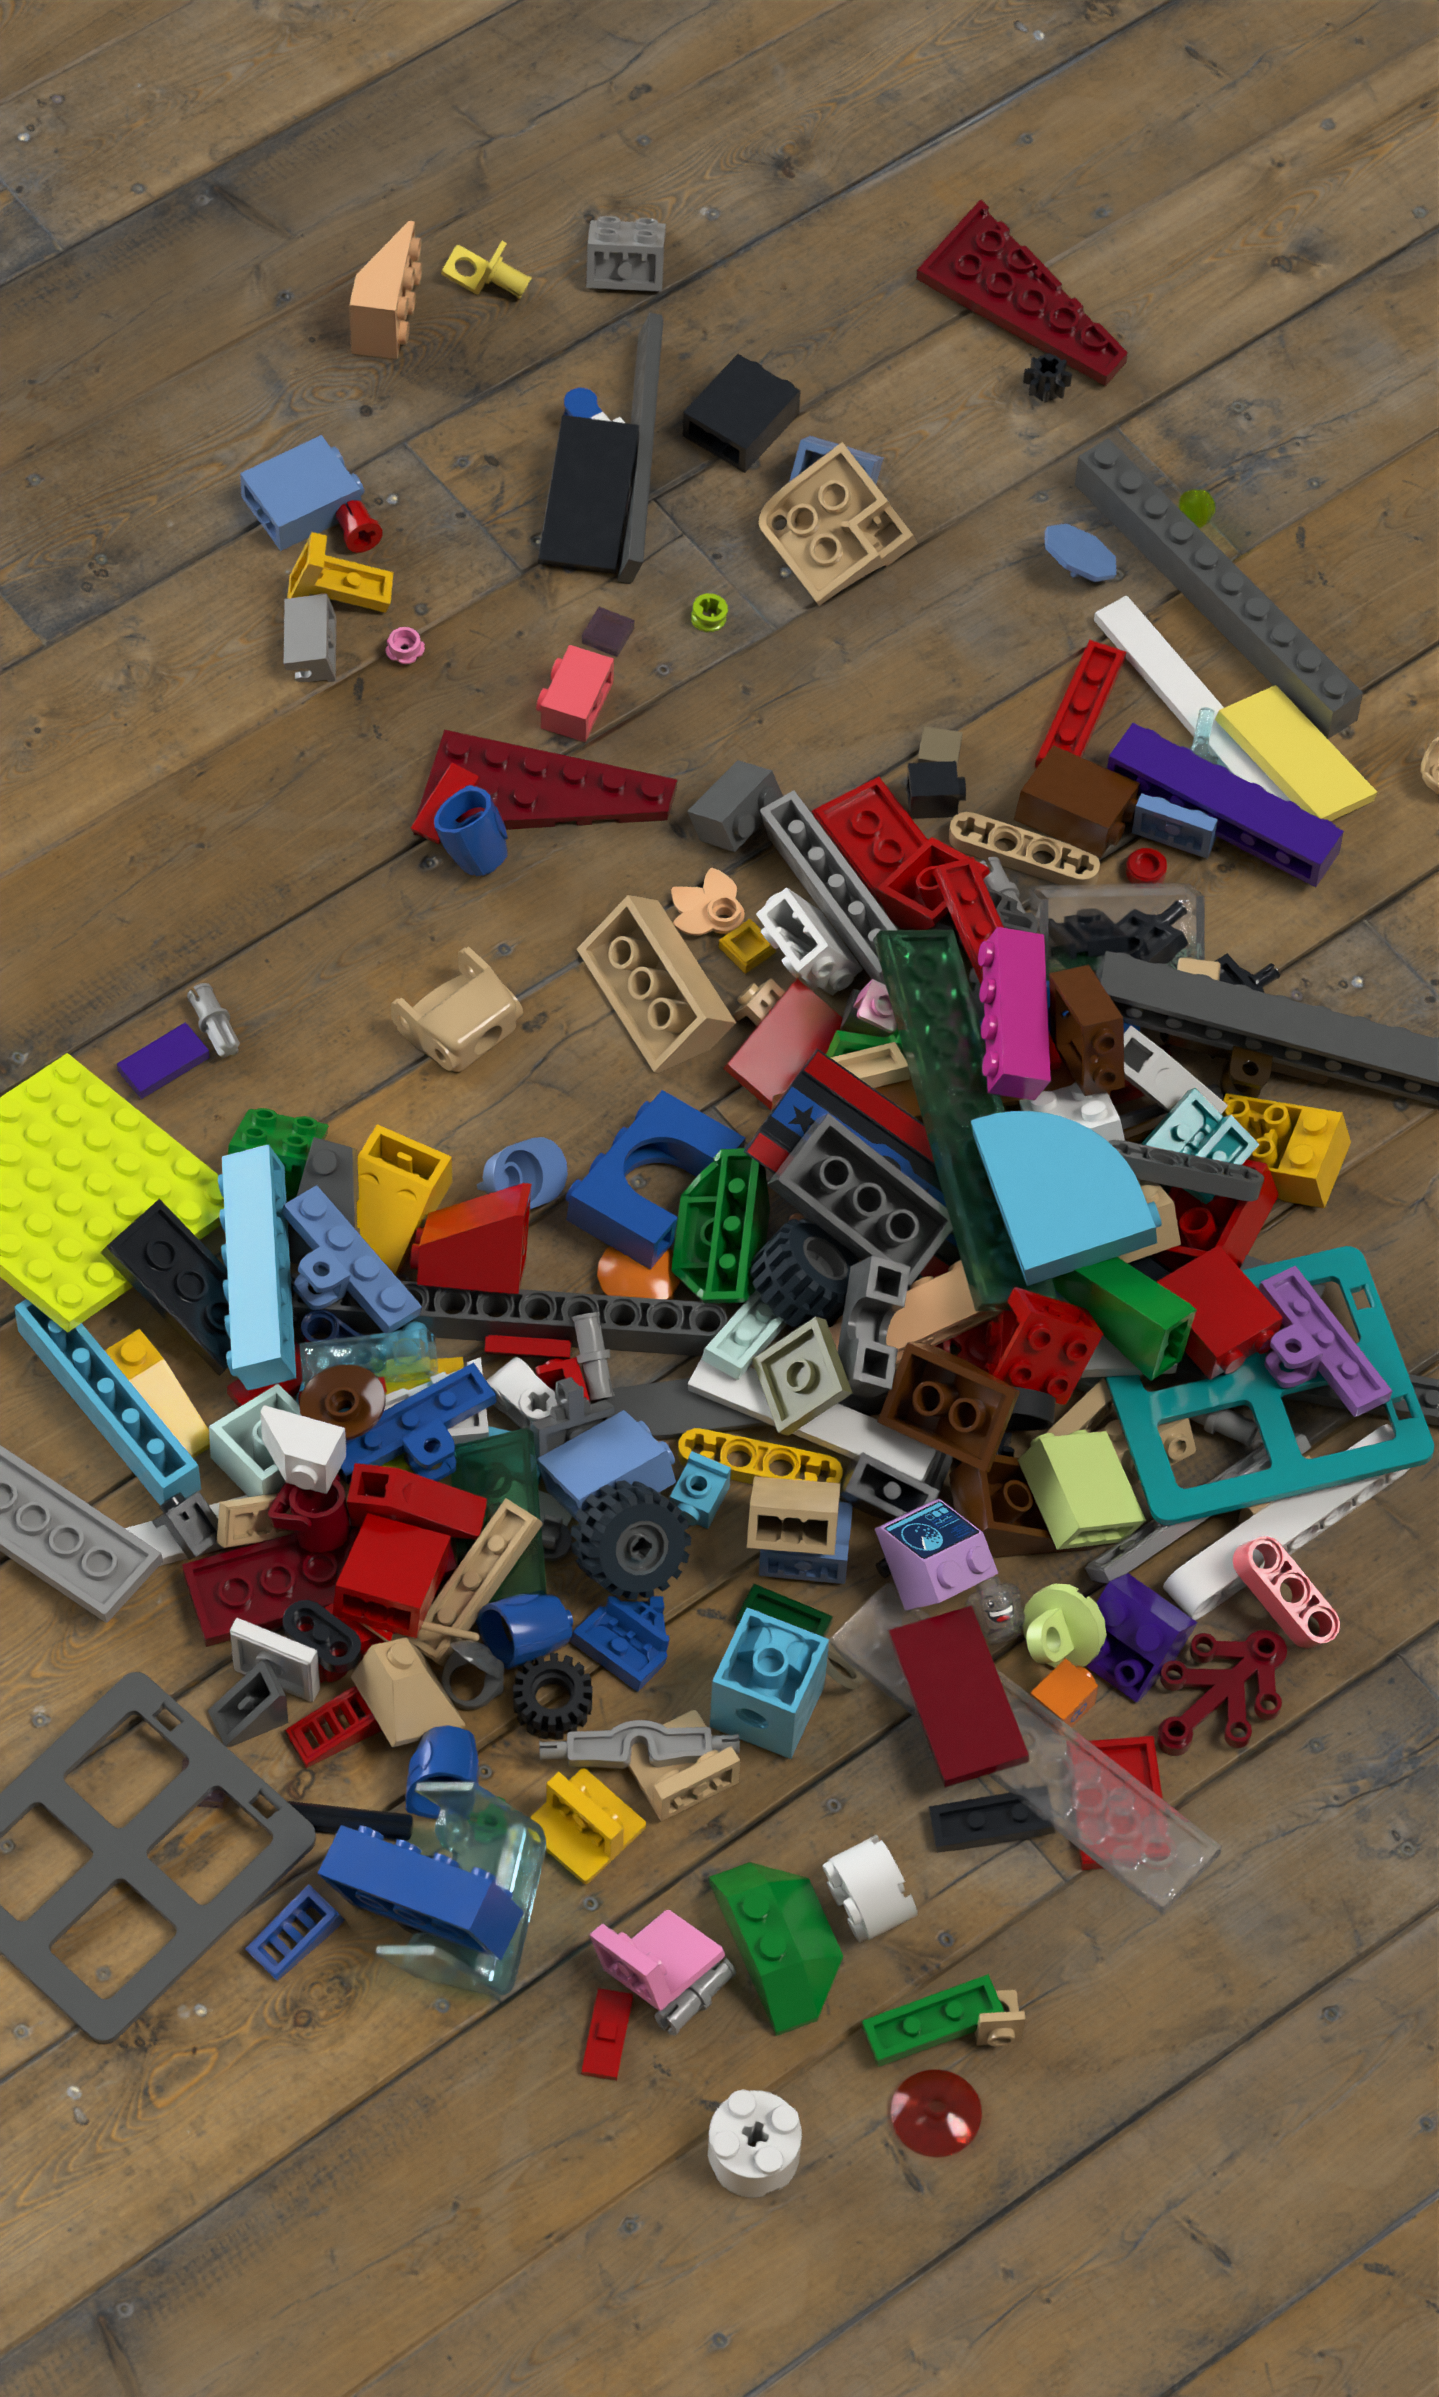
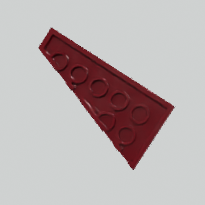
(1016, 291)
(545, 787)

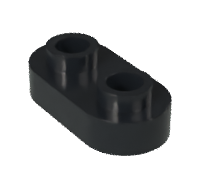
(325, 1636)

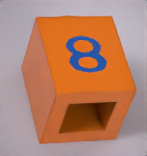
(1067, 1692)

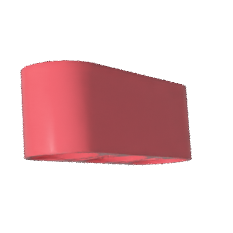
(1305, 1599)

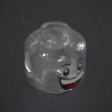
(998, 1610)

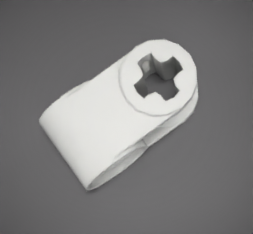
(521, 1393)

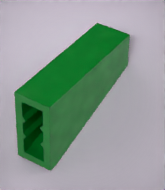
(1132, 1312)

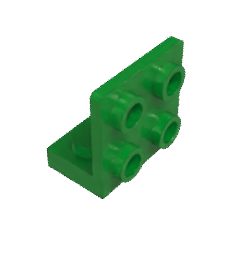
(286, 1135)

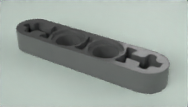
(1191, 1171)

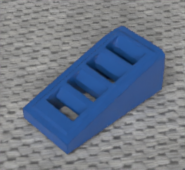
(318, 1932)

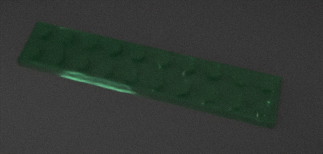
(945, 1066)

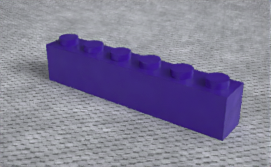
(1245, 811)

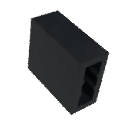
(741, 413)

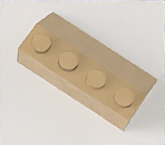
(655, 984)

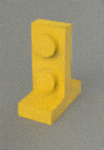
(339, 578)

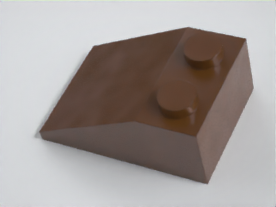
(949, 1405)
(1003, 1508)

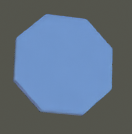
(1080, 552)

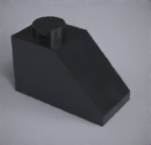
(883, 1489)

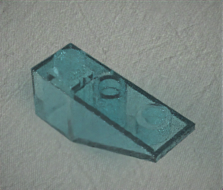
(388, 1355)

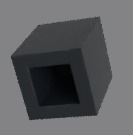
(934, 789)

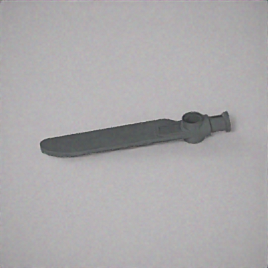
(673, 1410)

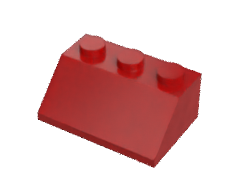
(1220, 1222)

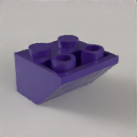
(1140, 1636)

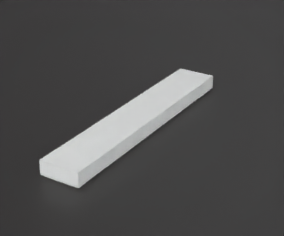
(835, 1429)

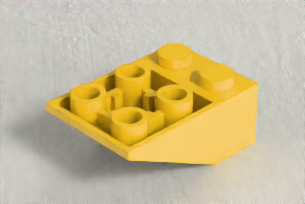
(1297, 1143)
(397, 1190)

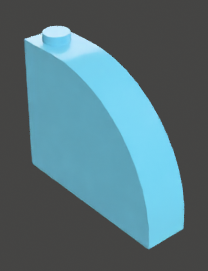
(1062, 1193)

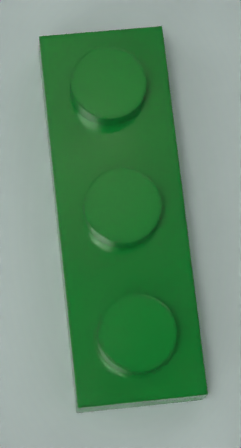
(930, 2020)

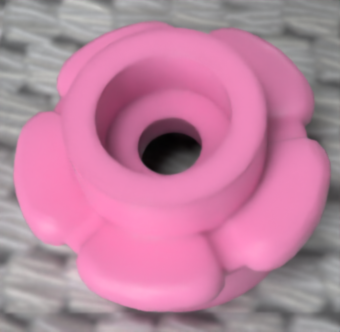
(402, 638)

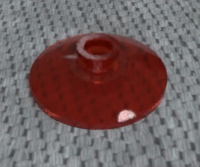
(934, 2132)

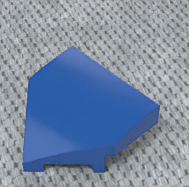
(626, 1639)

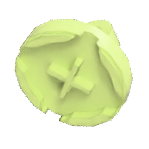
(1063, 1626)

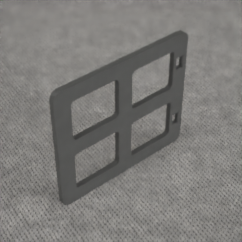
(124, 1852)

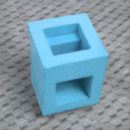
(712, 1484)

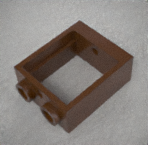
(1090, 1033)

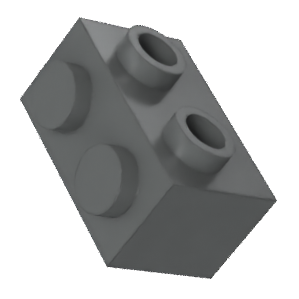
(732, 805)

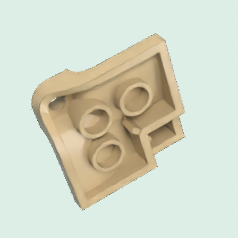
(834, 526)

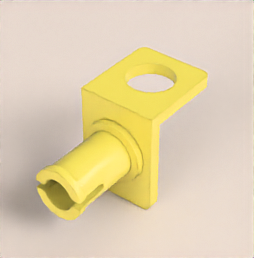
(485, 271)

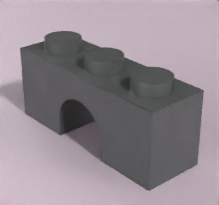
(872, 1298)

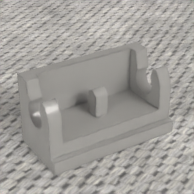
(310, 638)

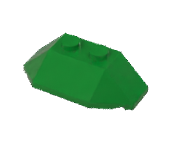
(722, 1228)
(780, 1940)

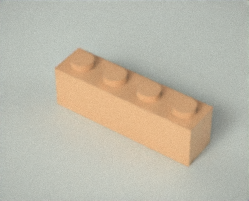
(932, 1312)

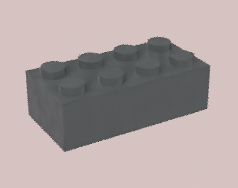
(861, 1197)

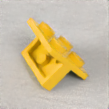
(585, 1824)

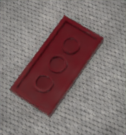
(958, 1696)

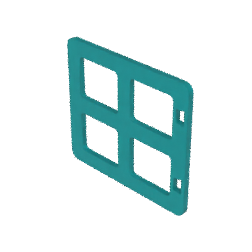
(1254, 1386)

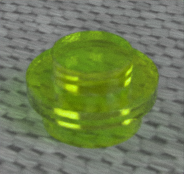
(1197, 506)

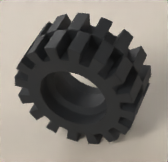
(558, 1673)

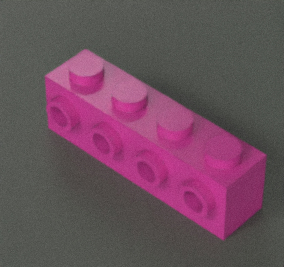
(1015, 1013)

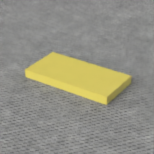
(1295, 754)

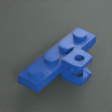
(421, 1425)

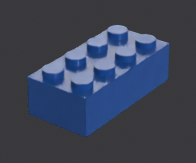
(421, 1890)

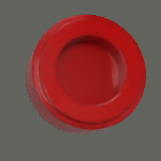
(1146, 866)

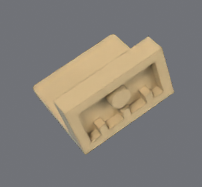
(683, 1785)

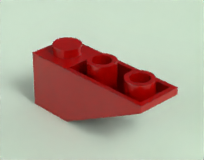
(414, 1501)

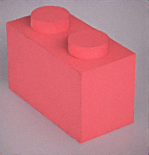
(576, 693)

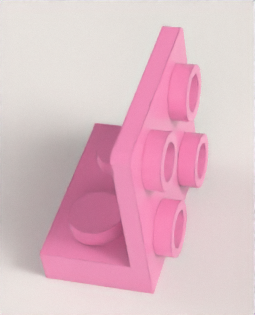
(659, 1959)

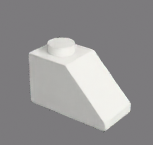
(303, 1448)

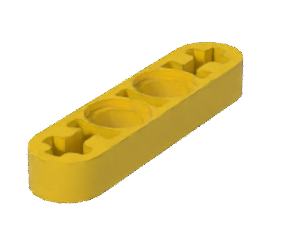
(761, 1455)

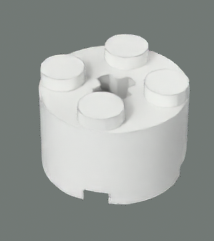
(869, 1888)
(758, 2118)

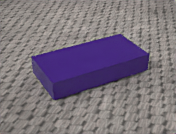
(163, 1060)

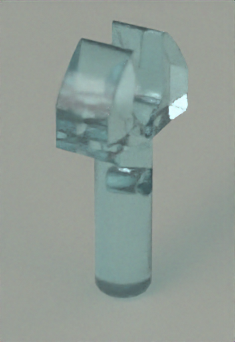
(1202, 735)

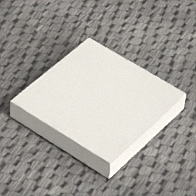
(291, 1661)

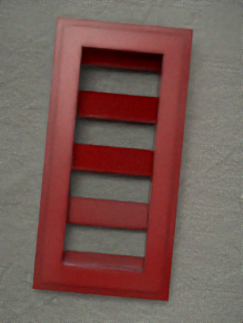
(343, 1738)

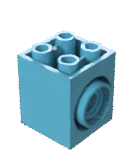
(768, 1682)

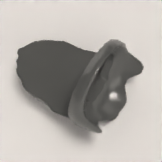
(481, 1657)

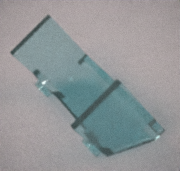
(488, 1836)

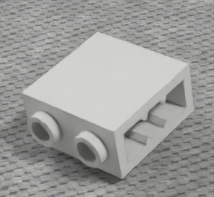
(808, 942)

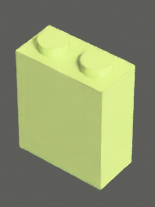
(1081, 1489)

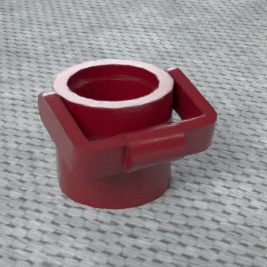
(316, 1517)

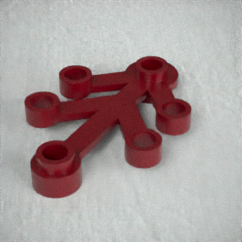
(1225, 1685)

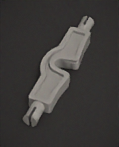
(613, 1746)

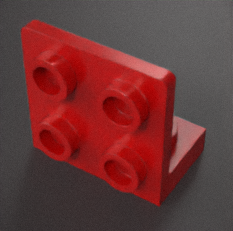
(1048, 1345)

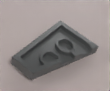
(335, 1172)

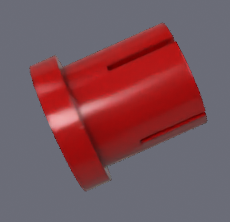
(360, 521)

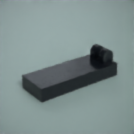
(985, 1822)

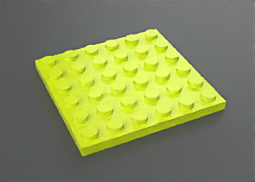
(75, 1177)

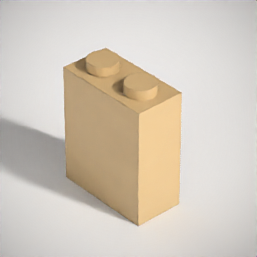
(793, 1515)

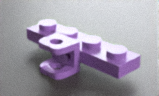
(1318, 1342)

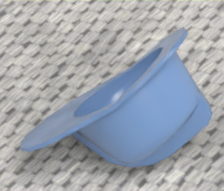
(529, 1161)

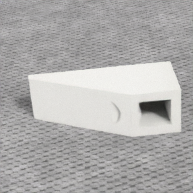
(1159, 1074)

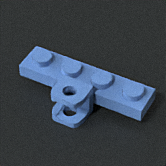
(343, 1263)

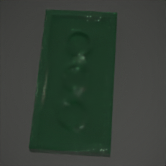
(498, 1470)

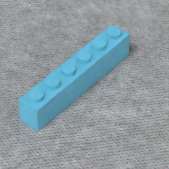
(257, 1268)
(111, 1404)

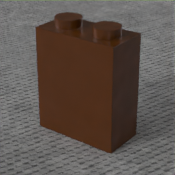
(1077, 802)

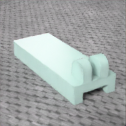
(743, 1337)

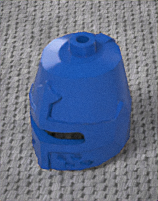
(478, 841)
(536, 1625)
(441, 1756)

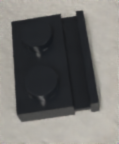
(1089, 933)

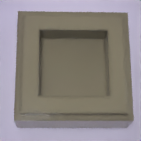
(939, 745)

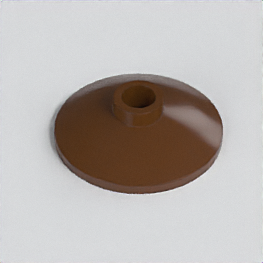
(343, 1388)

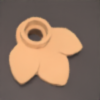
(703, 905)

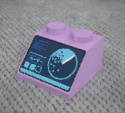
(934, 1554)

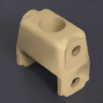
(460, 1016)

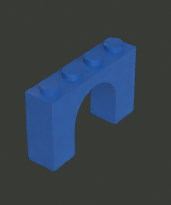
(661, 1133)

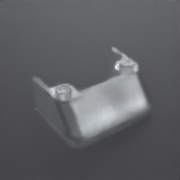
(1117, 902)

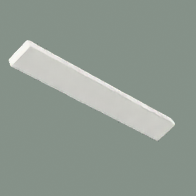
(1176, 685)

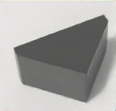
(250, 1706)

